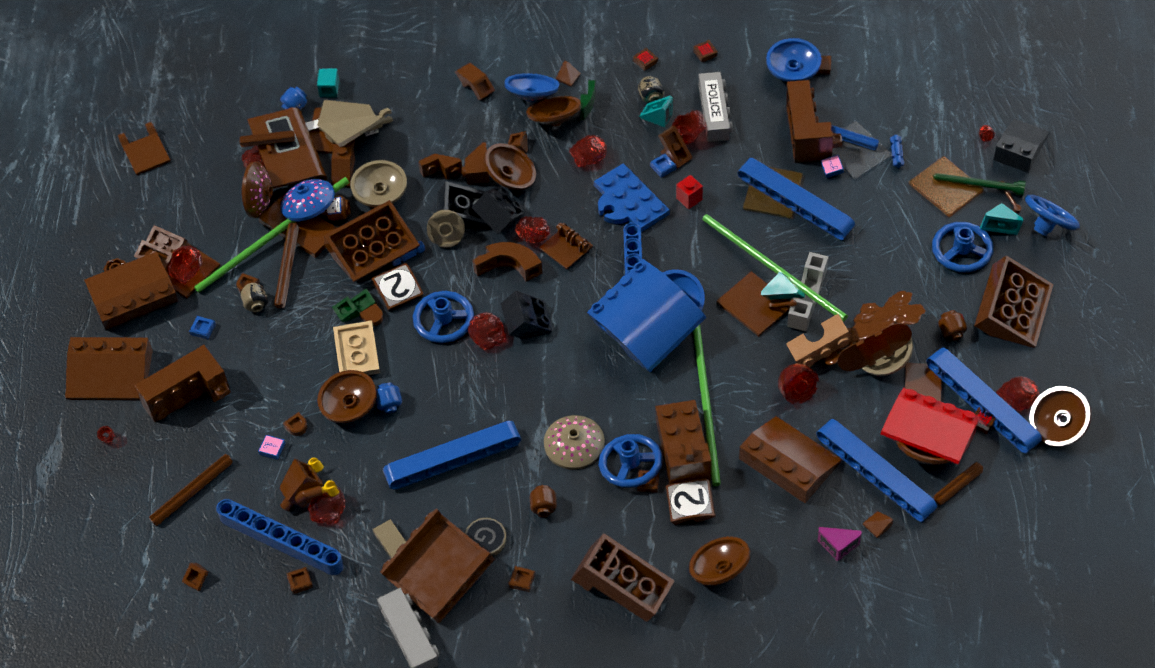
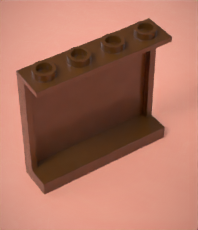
(437, 565)

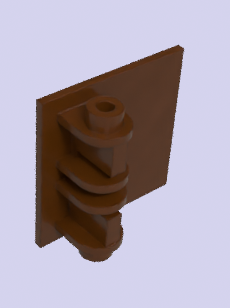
(566, 246)

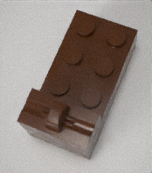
(809, 138)
(183, 382)
(683, 442)
(623, 577)

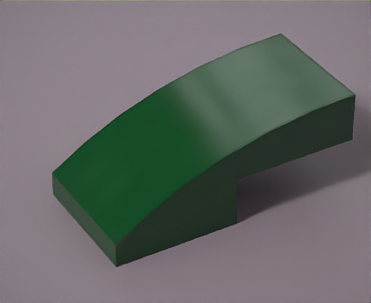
(588, 100)
(350, 308)

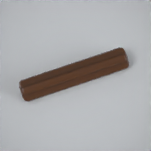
(267, 138)
(958, 483)

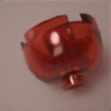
(797, 383)

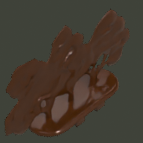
(876, 333)

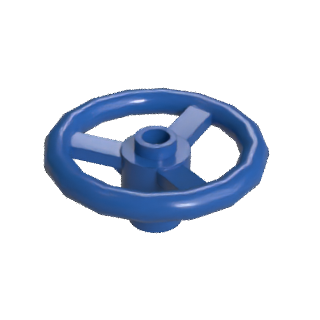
(1050, 215)
(963, 245)
(443, 315)
(631, 458)

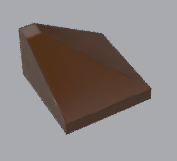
(568, 74)
(519, 141)
(878, 523)
(195, 576)

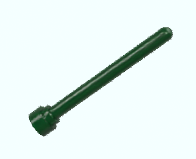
(1017, 187)

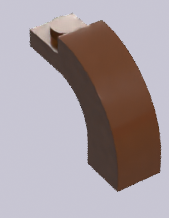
(509, 255)

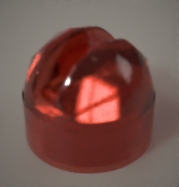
(986, 133)
(109, 431)

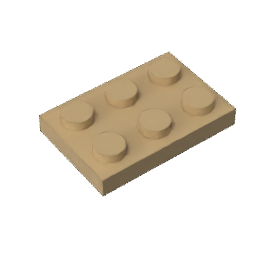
(356, 348)

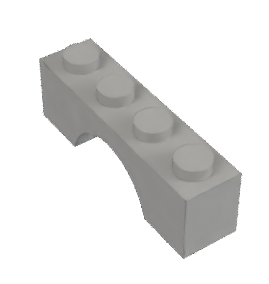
(813, 277)

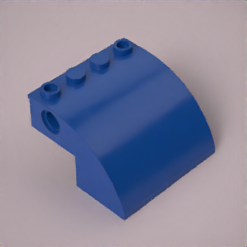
(646, 314)

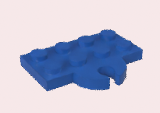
(628, 199)

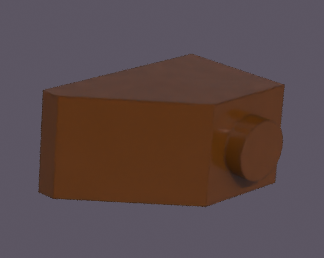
(342, 163)
(474, 166)

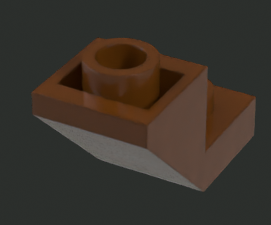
(476, 79)
(447, 165)

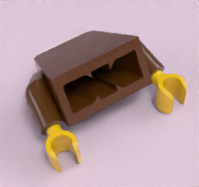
(303, 484)

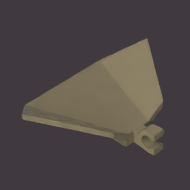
(348, 120)

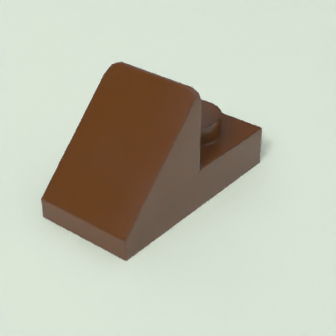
(674, 146)

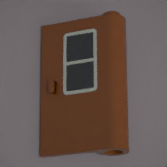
(288, 161)

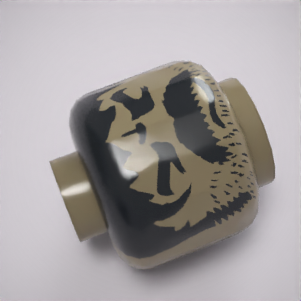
(650, 89)
(254, 297)

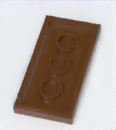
(310, 231)

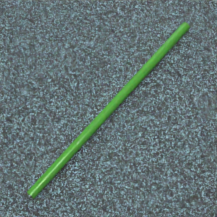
(254, 247)
(773, 266)
(706, 405)

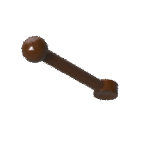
(1017, 208)
(792, 303)

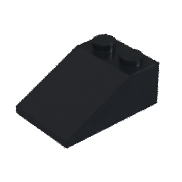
(1020, 145)
(460, 200)

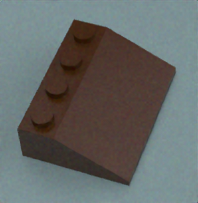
(370, 241)
(131, 290)
(1014, 303)
(106, 367)
(788, 458)

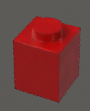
(689, 192)

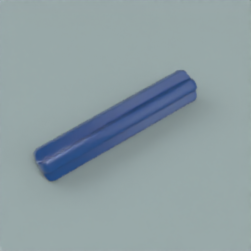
(856, 138)

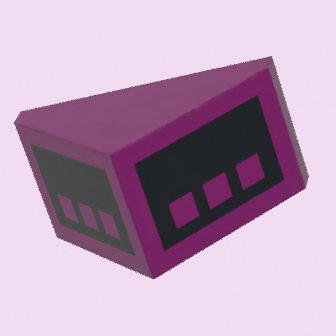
(839, 541)

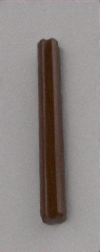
(286, 265)
(190, 490)

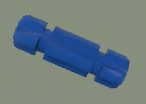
(897, 152)
(409, 255)

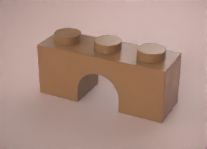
(835, 337)

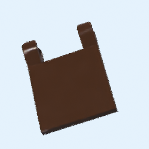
(146, 152)

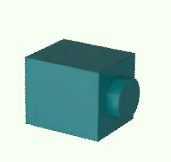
(328, 82)

